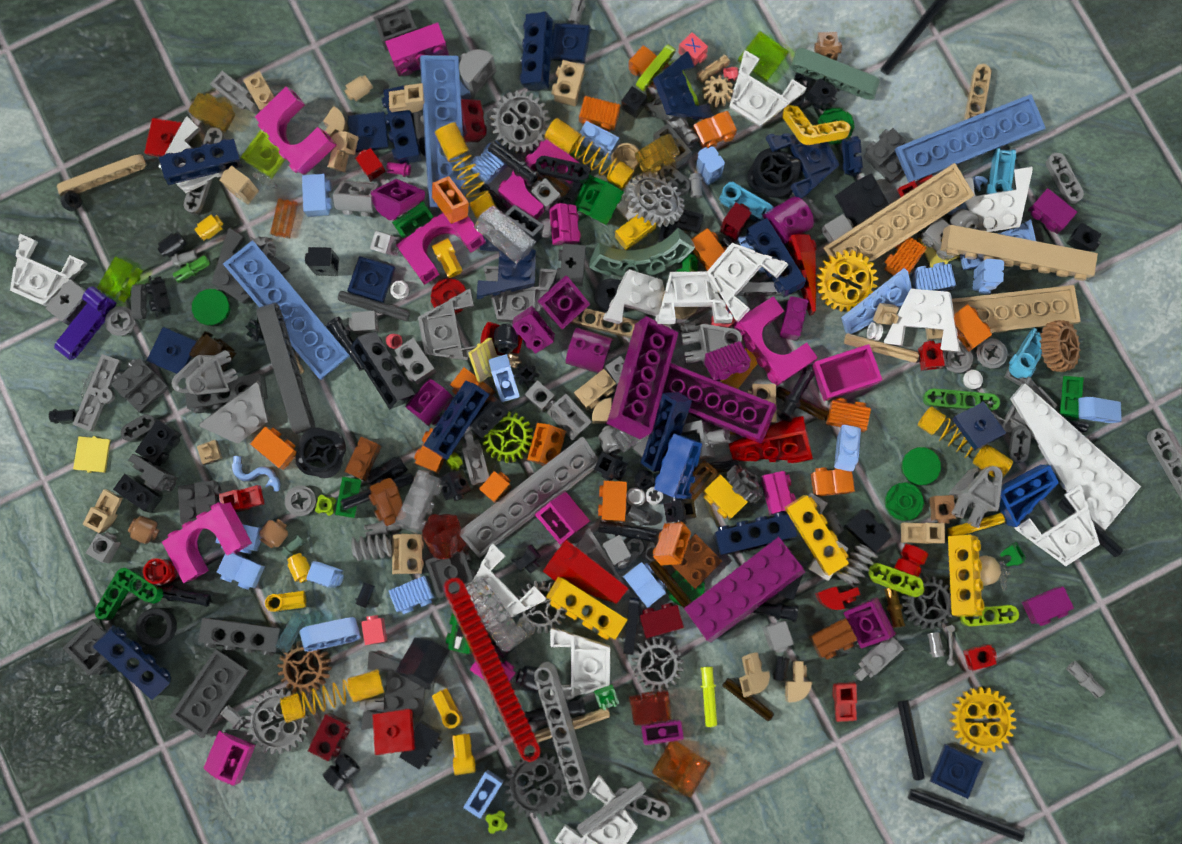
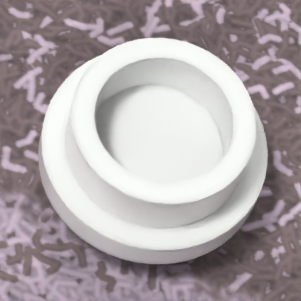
(547, 228)
(399, 289)
(972, 379)
(635, 496)

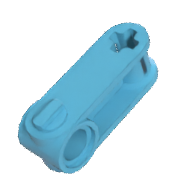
(1001, 170)
(745, 197)
(1025, 360)

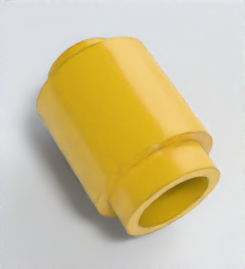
(209, 227)
(298, 567)

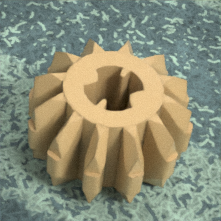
(717, 84)

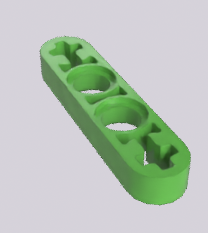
(960, 399)

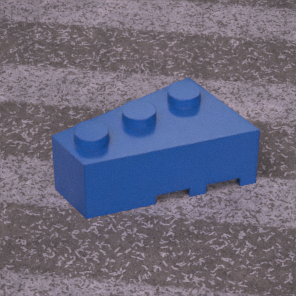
(678, 467)
(1024, 492)

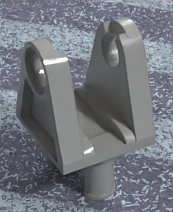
(710, 339)
(205, 375)
(708, 438)
(977, 493)

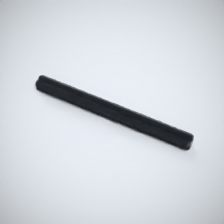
(912, 36)
(966, 815)

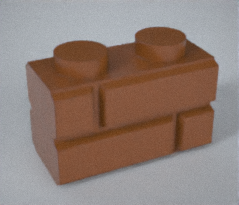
(363, 458)
(387, 501)
(833, 638)

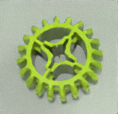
(510, 429)

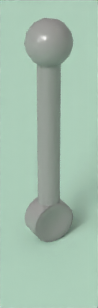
(950, 628)

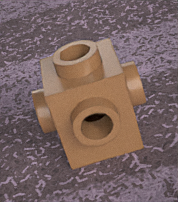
(828, 45)

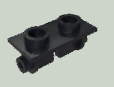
(158, 303)
(394, 469)

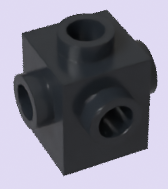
(822, 95)
(611, 466)
(455, 485)
(680, 510)

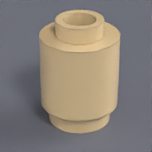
(358, 88)

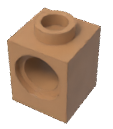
(948, 502)

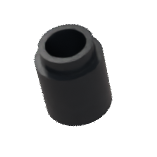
(171, 244)

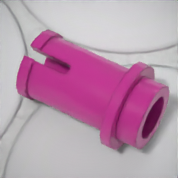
(398, 168)

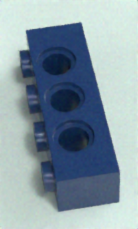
(536, 78)
(409, 153)
(194, 169)
(765, 232)
(456, 419)
(668, 421)
(725, 545)
(135, 673)

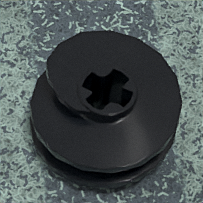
(602, 290)

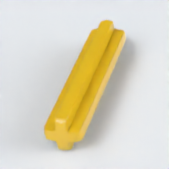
(985, 523)

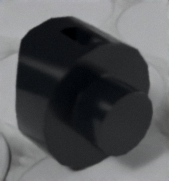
(528, 561)

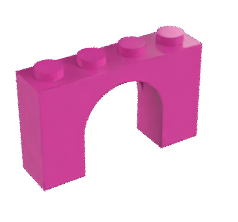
(274, 121)
(514, 188)
(415, 246)
(778, 367)
(183, 545)

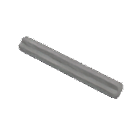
(611, 808)

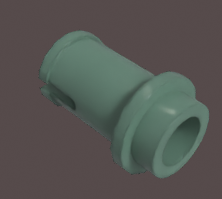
(293, 546)

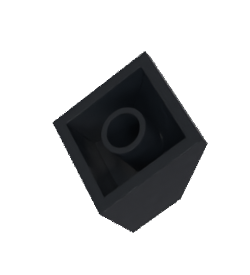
(861, 199)
(423, 662)

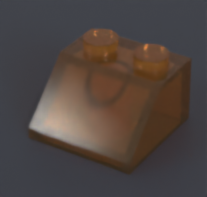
(681, 768)

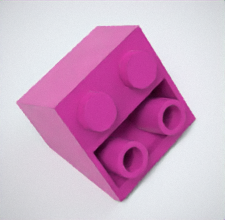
(562, 518)
(229, 758)

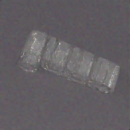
(496, 617)

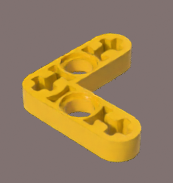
(813, 134)

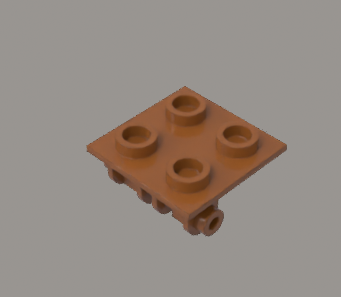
(697, 562)

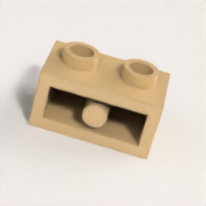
(595, 389)

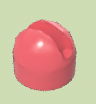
(731, 73)
(393, 341)

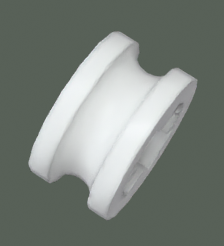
(874, 331)
(648, 498)

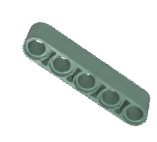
(836, 73)

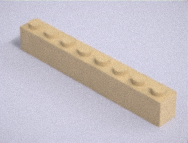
(1019, 252)

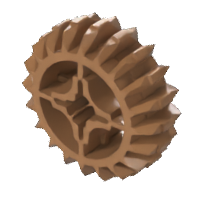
(1060, 345)
(300, 674)

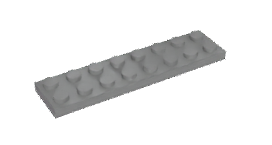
(529, 497)

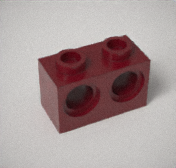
(472, 120)
(325, 734)

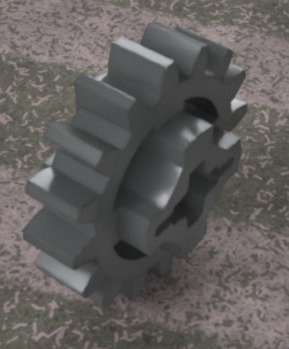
(745, 483)

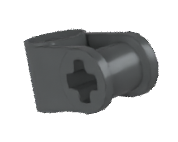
(656, 109)

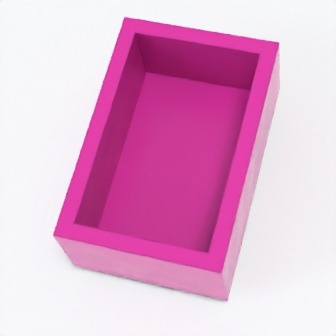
(409, 47)
(846, 372)

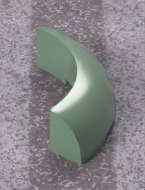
(646, 260)

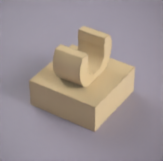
(886, 314)
(209, 452)

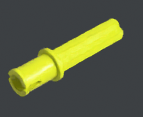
(709, 696)

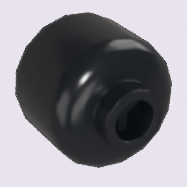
(505, 338)
(526, 679)

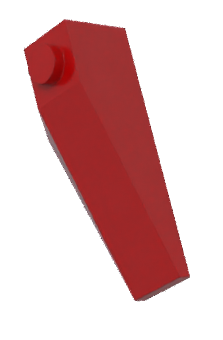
(803, 253)
(782, 442)
(584, 573)

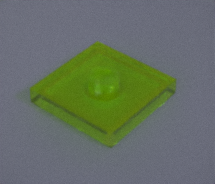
(769, 55)

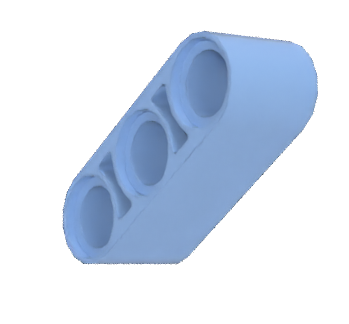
(1099, 410)
(329, 634)

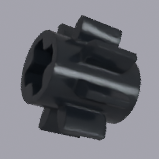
(254, 330)
(522, 371)

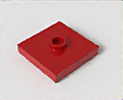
(160, 136)
(393, 732)

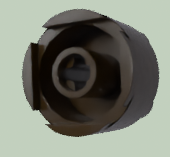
(208, 346)

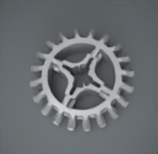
(550, 622)
(664, 680)

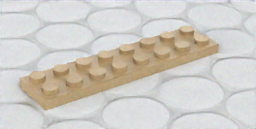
(904, 216)
(1020, 309)

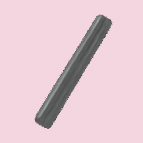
(372, 305)

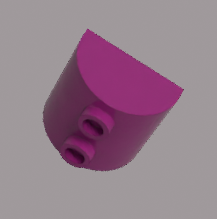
(396, 198)
(790, 218)
(563, 302)
(588, 350)
(429, 402)
(869, 623)

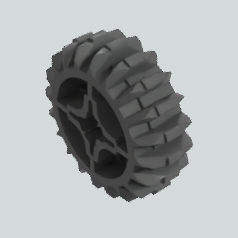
(933, 595)

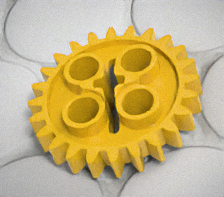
(854, 265)
(982, 738)

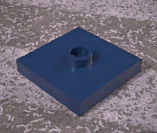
(570, 42)
(370, 129)
(371, 279)
(171, 350)
(979, 426)
(956, 771)

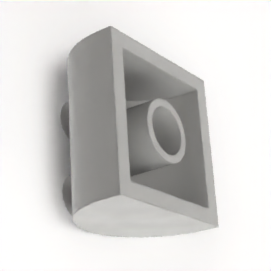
(476, 69)
(355, 196)

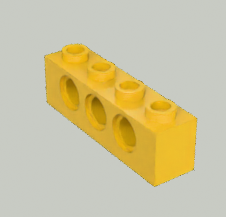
(828, 564)
(958, 567)
(613, 621)

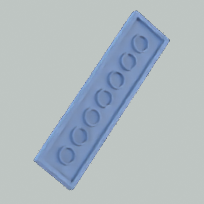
(441, 107)
(970, 138)
(304, 328)

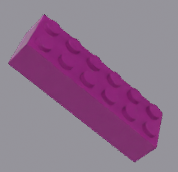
(642, 378)
(721, 403)
(744, 590)

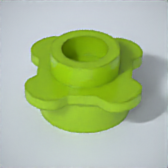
(454, 461)
(330, 504)
(499, 816)

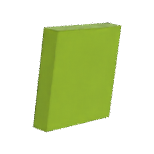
(263, 155)

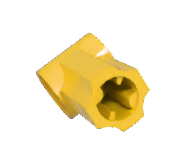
(446, 255)
(288, 601)
(447, 706)
(463, 759)

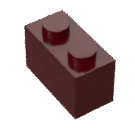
(735, 221)
(661, 621)

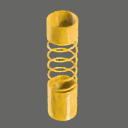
(568, 140)
(453, 146)
(985, 457)
(359, 688)

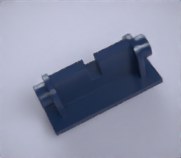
(852, 163)

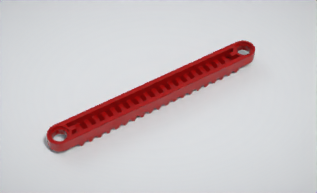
(491, 669)

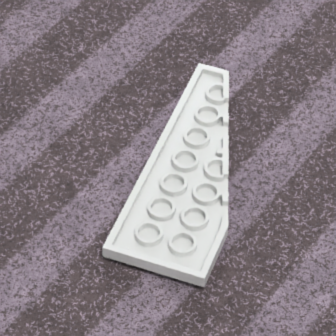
(1076, 458)

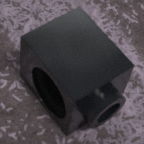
(633, 102)
(1077, 242)

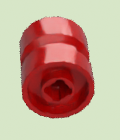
(911, 560)
(159, 571)

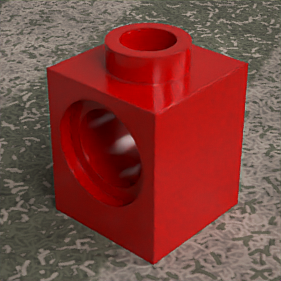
(370, 164)
(927, 363)
(971, 657)

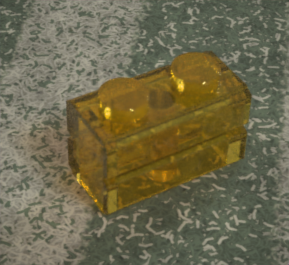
(212, 112)
(657, 153)

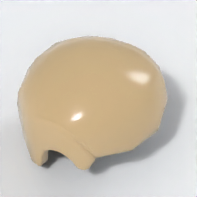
(625, 153)
(990, 570)

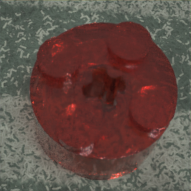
(443, 535)
(650, 707)

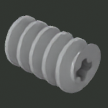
(372, 547)
(856, 565)

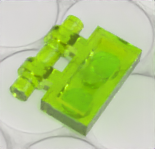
(116, 276)

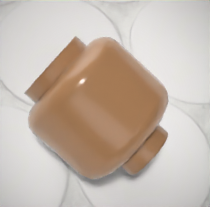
(143, 529)
(273, 533)

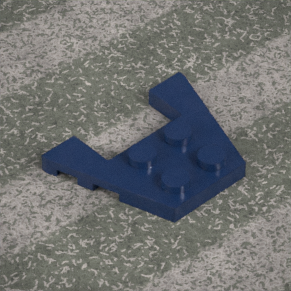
(675, 92)
(815, 159)
(510, 275)

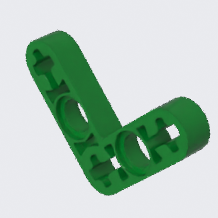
(123, 587)

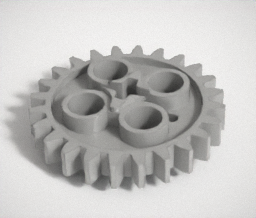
(506, 131)
(654, 200)
(284, 737)

